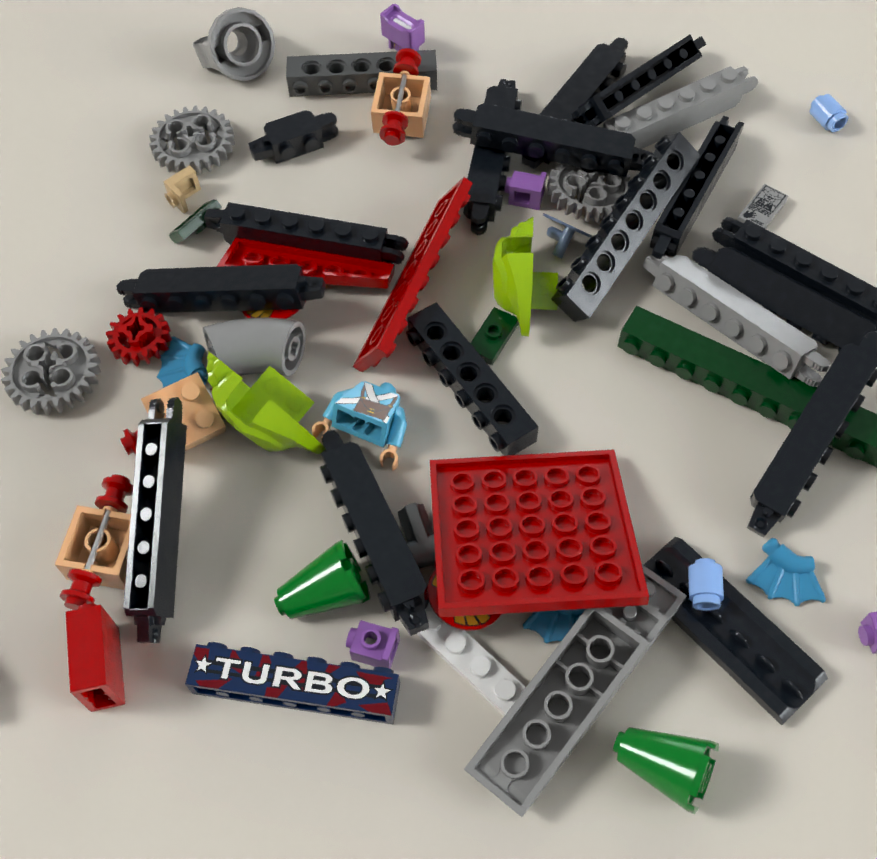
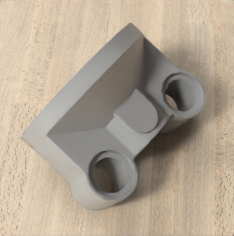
(253, 49)

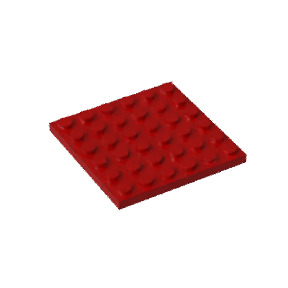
(533, 534)

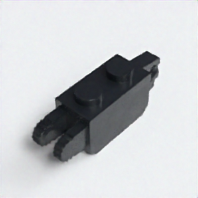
(294, 136)

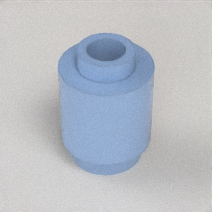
(828, 113)
(706, 584)

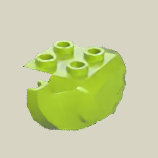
(515, 283)
(266, 411)

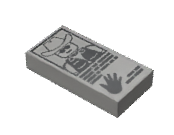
(763, 206)

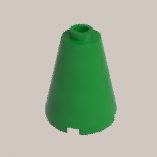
(324, 584)
(669, 762)

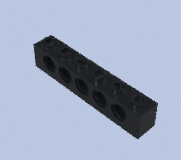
(485, 385)

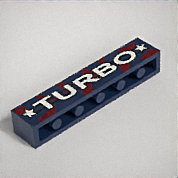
(294, 683)

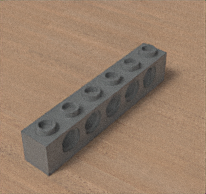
(348, 72)

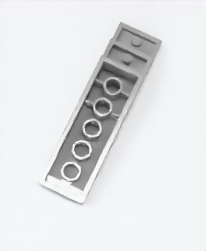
(570, 695)

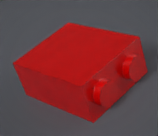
(94, 658)

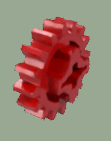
(138, 336)

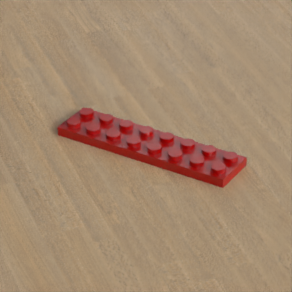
(413, 277)

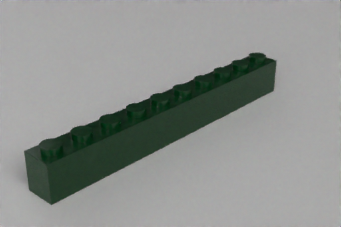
(737, 377)

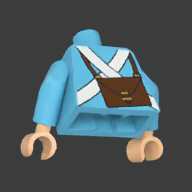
(369, 414)

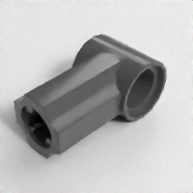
(418, 533)

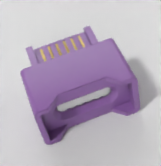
(401, 29)

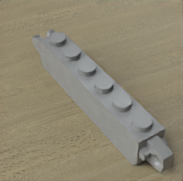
(684, 106)
(738, 317)

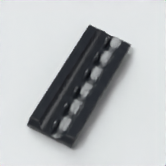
(742, 639)

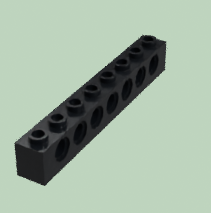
(625, 227)

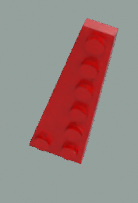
(331, 267)

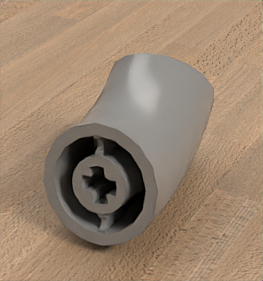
(257, 343)

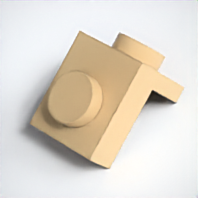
(180, 187)

